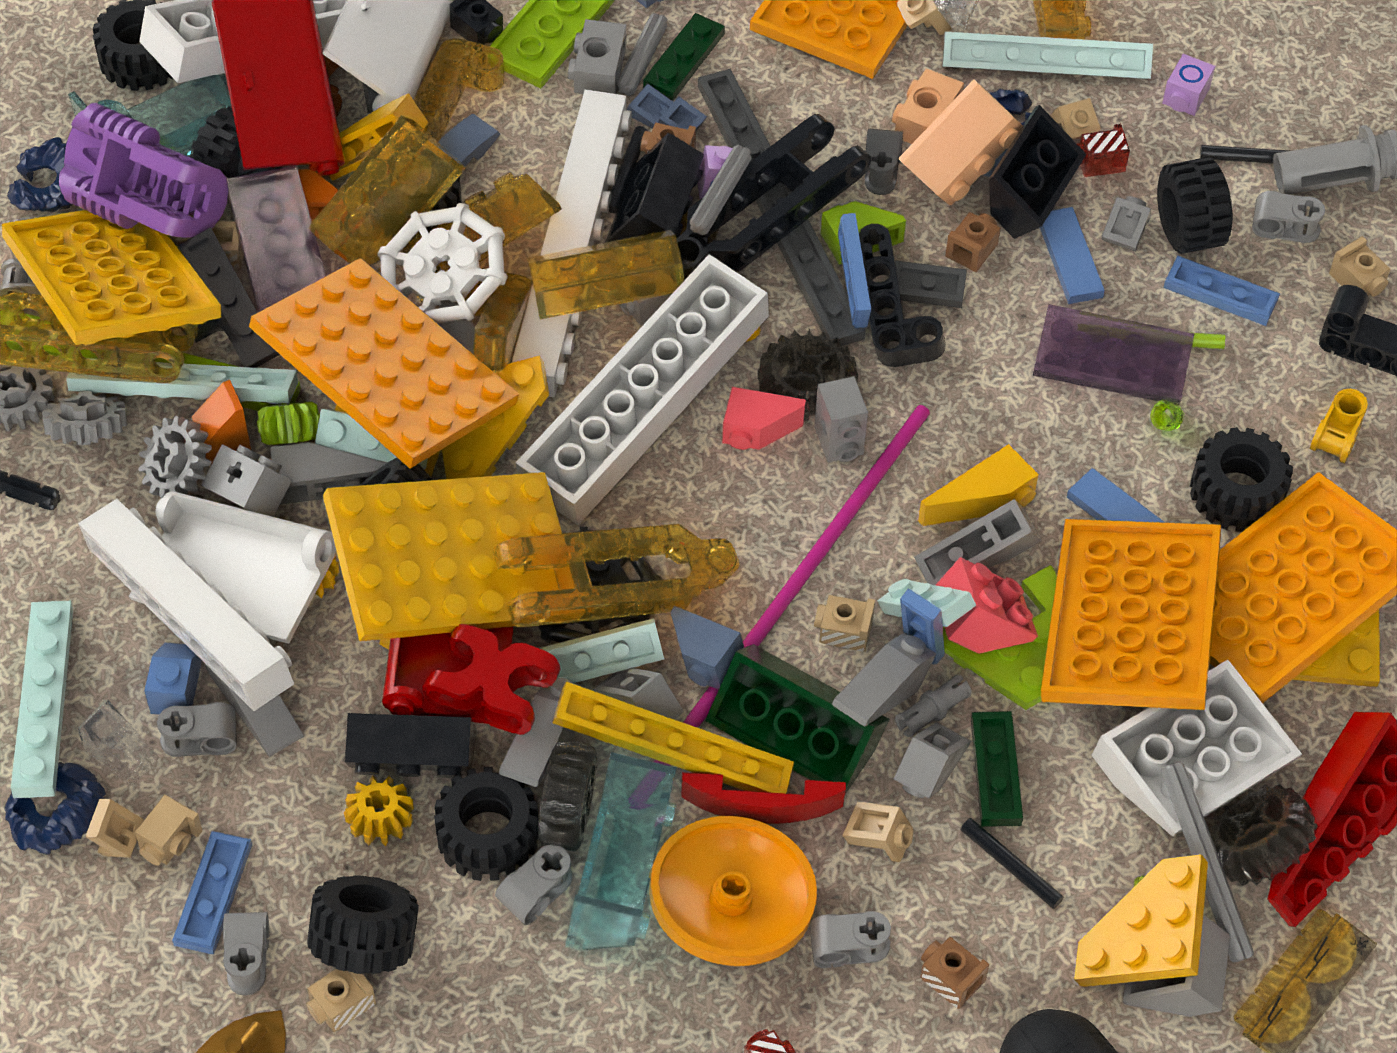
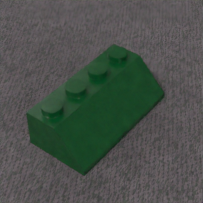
(792, 717)

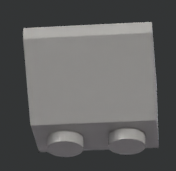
(1188, 994)

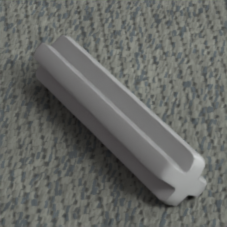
(642, 54)
(720, 190)

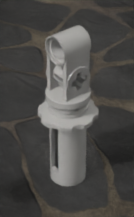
(1340, 163)

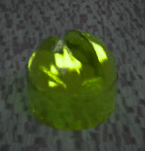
(1162, 420)

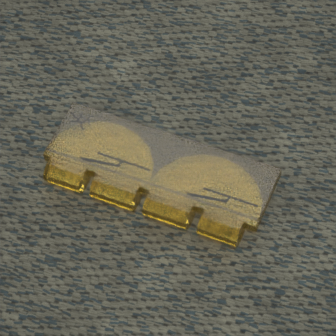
(1314, 982)

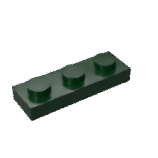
(684, 56)
(996, 769)

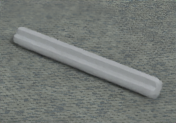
(1200, 842)

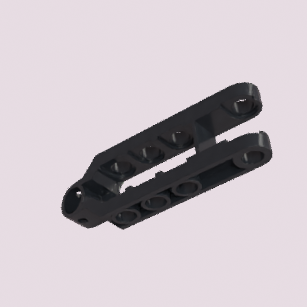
(783, 164)

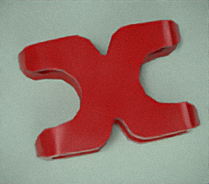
(491, 679)

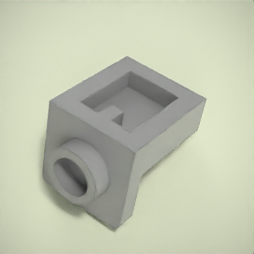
(1127, 222)

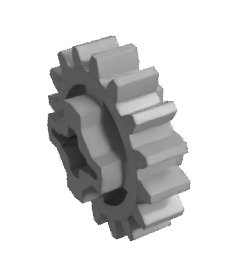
(18, 399)
(84, 418)
(175, 457)

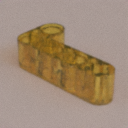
(454, 68)
(500, 321)

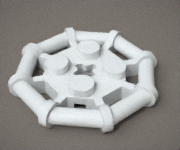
(446, 246)

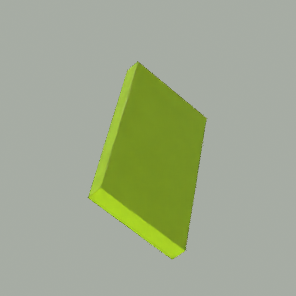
(544, 36)

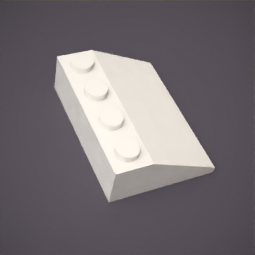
(1222, 748)

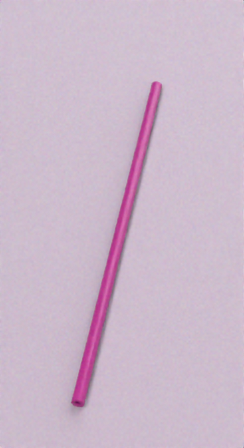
(819, 550)

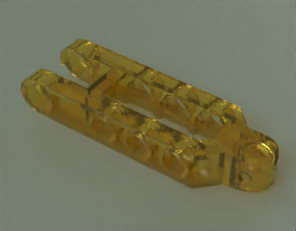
(116, 357)
(576, 600)

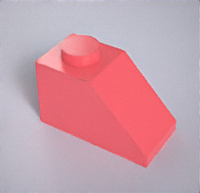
(760, 418)

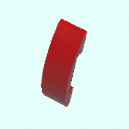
(770, 808)

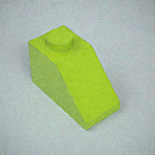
(864, 215)

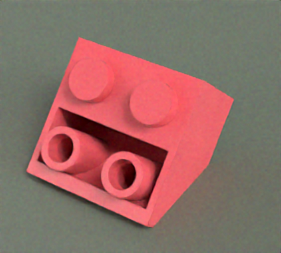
(1000, 609)

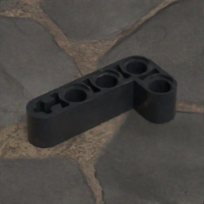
(887, 295)
(1359, 335)

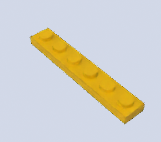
(670, 740)

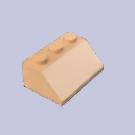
(962, 143)

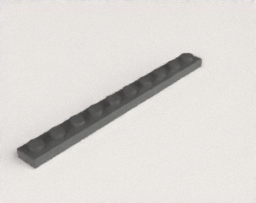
(801, 246)

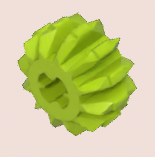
(288, 422)

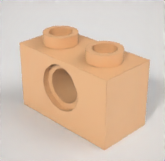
(924, 103)

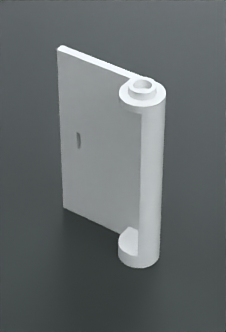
(387, 43)
(253, 558)

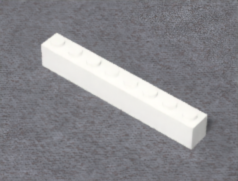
(187, 604)

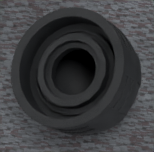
(1055, 1033)

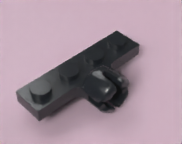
(218, 274)

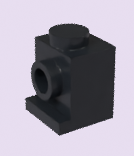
(476, 20)

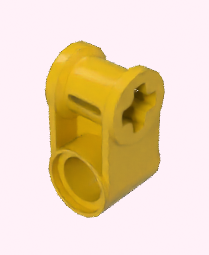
(1339, 429)

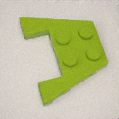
(1019, 668)

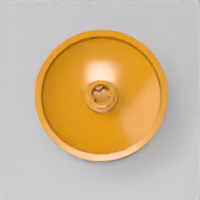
(732, 890)

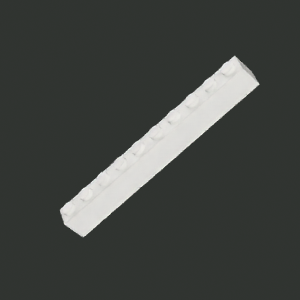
(583, 198)

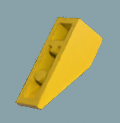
(366, 133)
(982, 489)

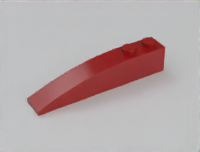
(1351, 804)

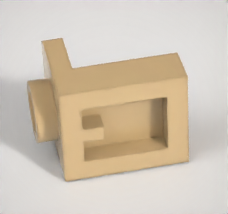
(924, 12)
(1077, 118)
(879, 828)
(113, 829)

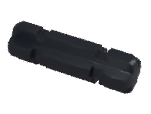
(29, 491)

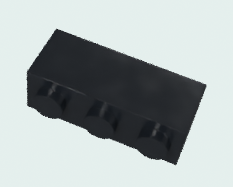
(1033, 174)
(658, 190)
(409, 744)

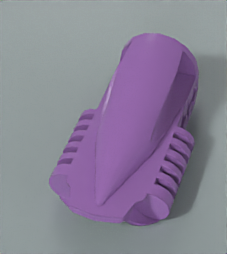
(130, 178)

